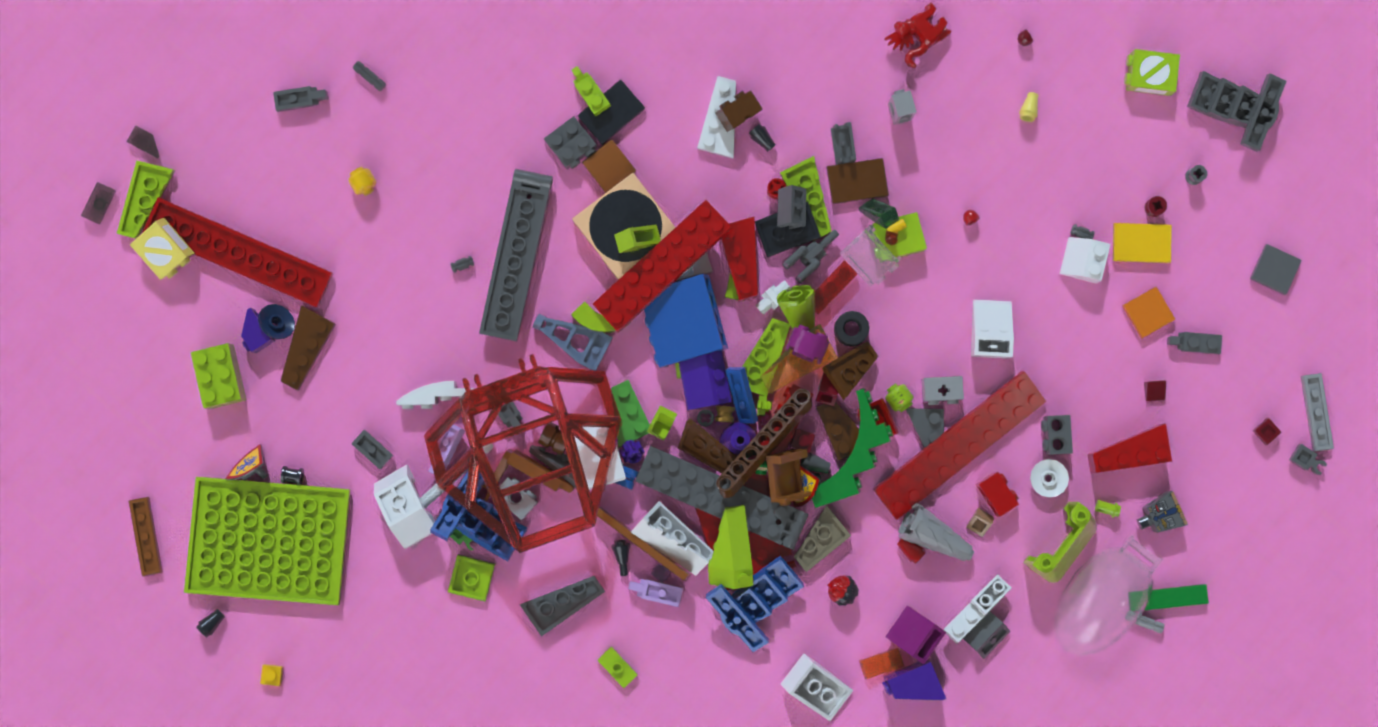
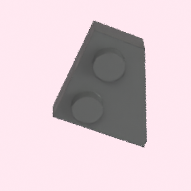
(927, 423)

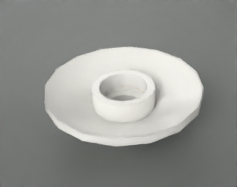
(1058, 475)

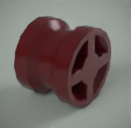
(1151, 206)

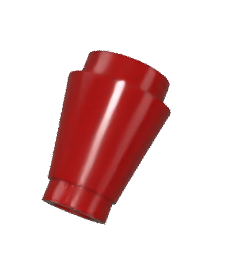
(912, 551)

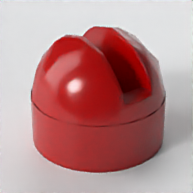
(970, 217)

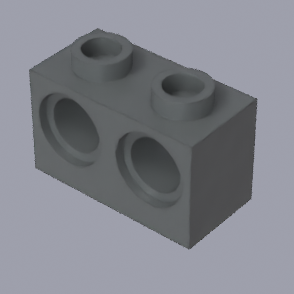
(1063, 434)

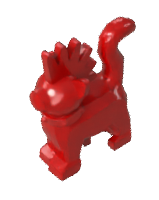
(923, 30)

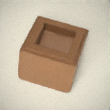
(980, 522)

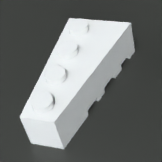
(673, 539)

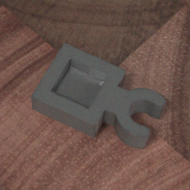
(1306, 459)

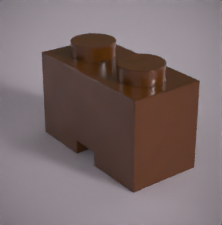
(739, 110)

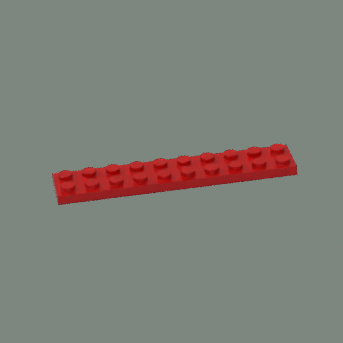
(244, 254)
(959, 445)

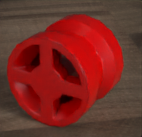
(774, 185)

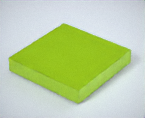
(471, 578)

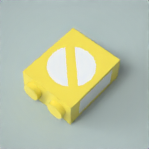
(162, 249)

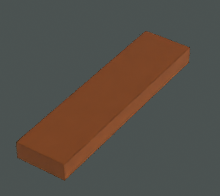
(145, 536)

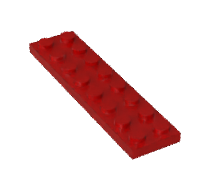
(662, 266)

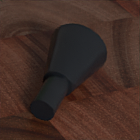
(621, 552)

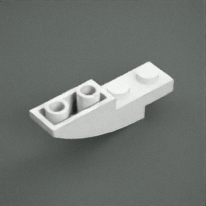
(428, 395)
(977, 609)

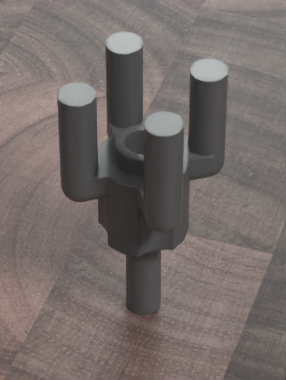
(810, 256)

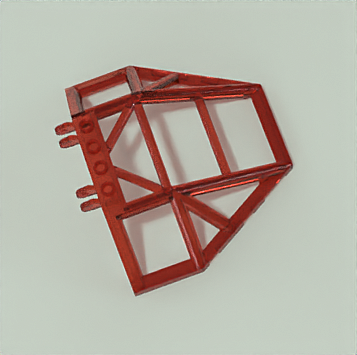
(571, 425)

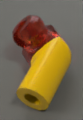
(892, 232)

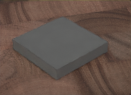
(1275, 269)

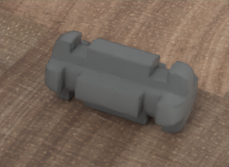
(1082, 232)
(462, 264)

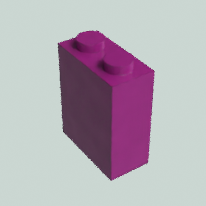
(915, 634)

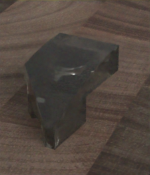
(143, 140)

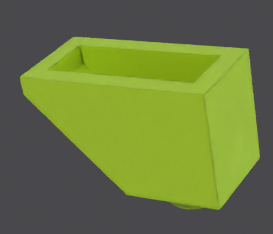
(637, 238)

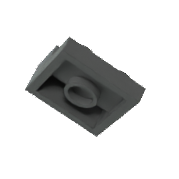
(571, 143)

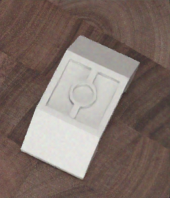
(403, 507)

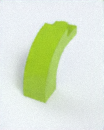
(592, 320)

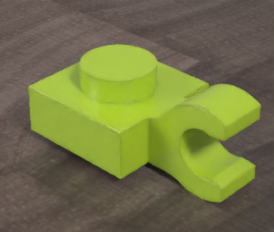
(763, 406)

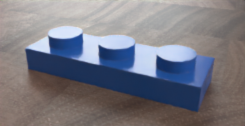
(741, 395)

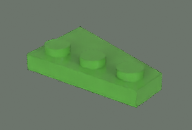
(634, 420)

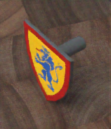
(249, 465)

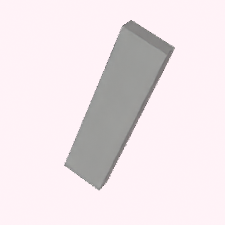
(1317, 412)

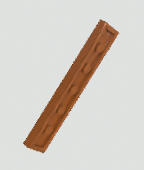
(658, 556)

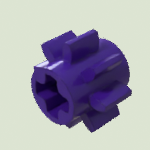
(631, 451)

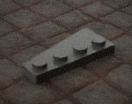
(555, 607)

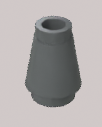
(815, 463)

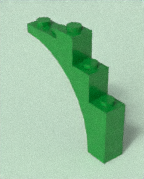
(870, 435)

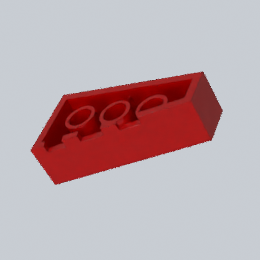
(740, 254)

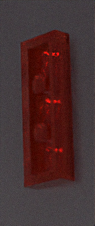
(833, 286)

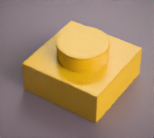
(271, 675)

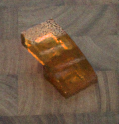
(881, 663)

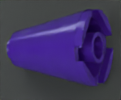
(734, 430)

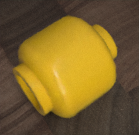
(362, 181)

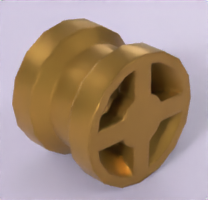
(725, 414)

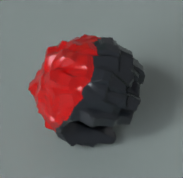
(842, 590)

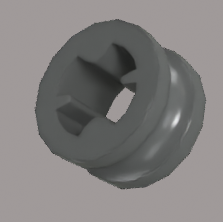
(705, 411)

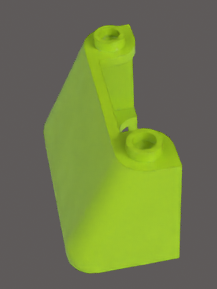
(1084, 527)

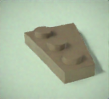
(821, 540)

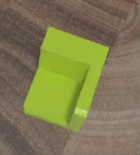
(662, 422)

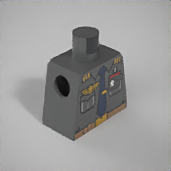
(1162, 514)

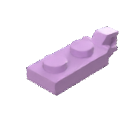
(448, 444)
(657, 592)

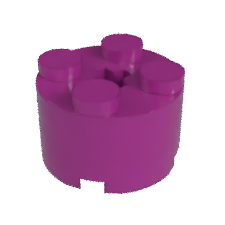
(807, 345)

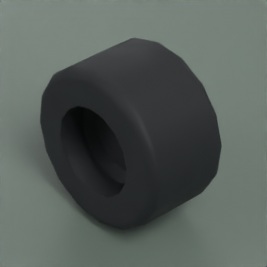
(856, 317)

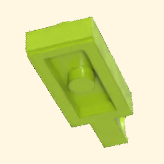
(590, 92)

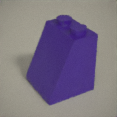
(914, 683)

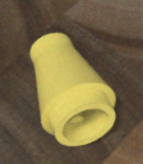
(1029, 109)

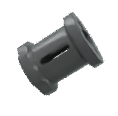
(1200, 171)

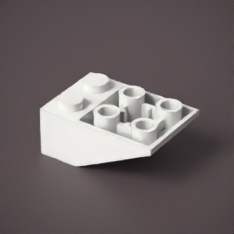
(992, 329)

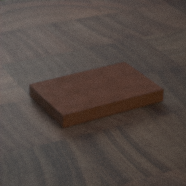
(857, 181)

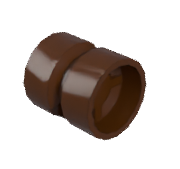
(552, 437)

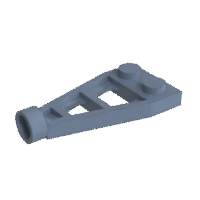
(593, 352)

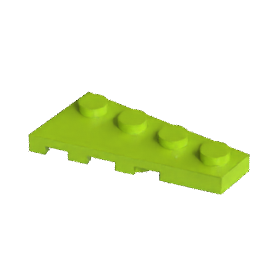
(806, 176)
(145, 187)
(765, 354)

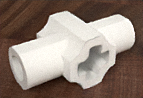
(769, 297)

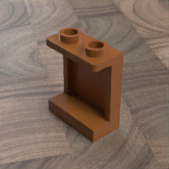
(785, 476)

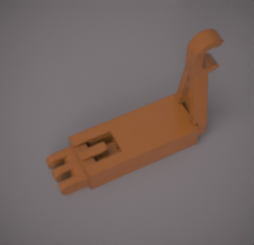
(529, 467)

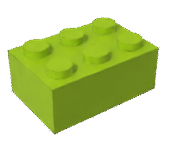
(218, 376)

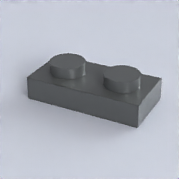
(372, 449)

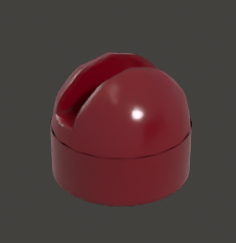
(1024, 38)

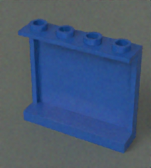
(685, 322)

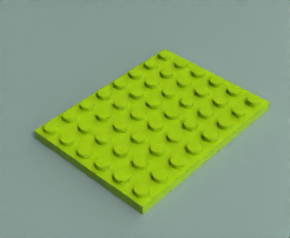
(267, 541)

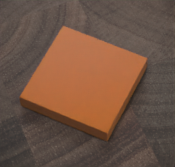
(1148, 312)

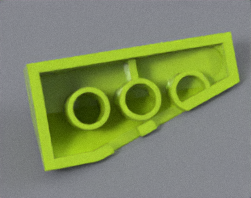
(732, 556)

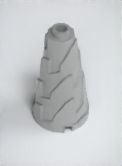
(930, 532)

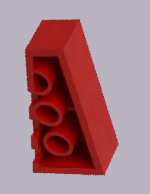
(1135, 451)

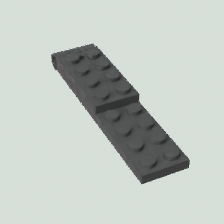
(516, 255)
(699, 489)

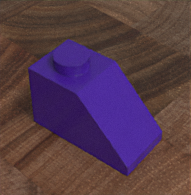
(253, 336)

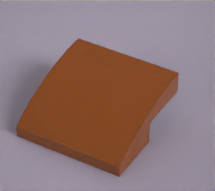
(608, 166)

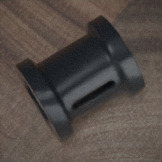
(292, 475)

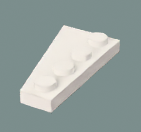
(713, 135)

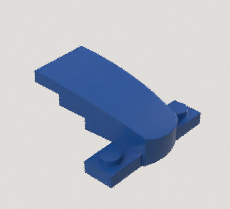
(456, 517)
(751, 604)

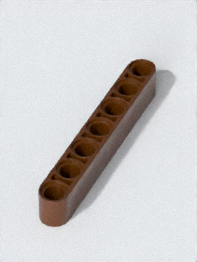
(766, 434)

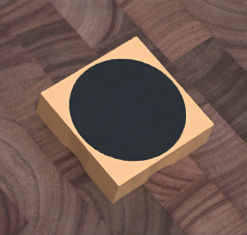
(617, 210)

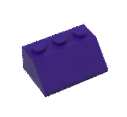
(705, 381)

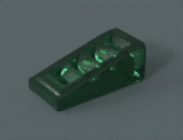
(880, 213)

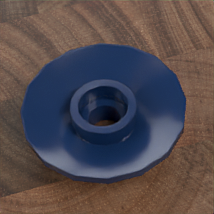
(280, 317)

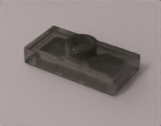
(98, 203)

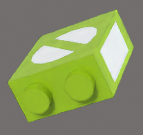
(1152, 72)

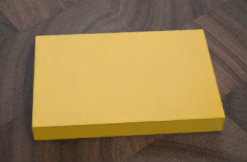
(1142, 243)

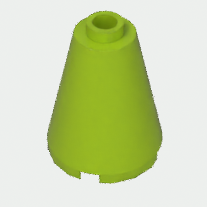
(798, 306)

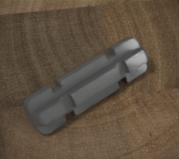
(369, 76)

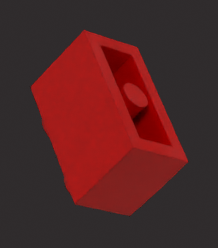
(998, 494)

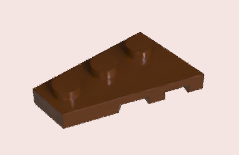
(850, 368)

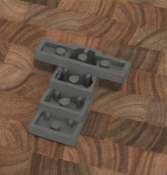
(1239, 105)

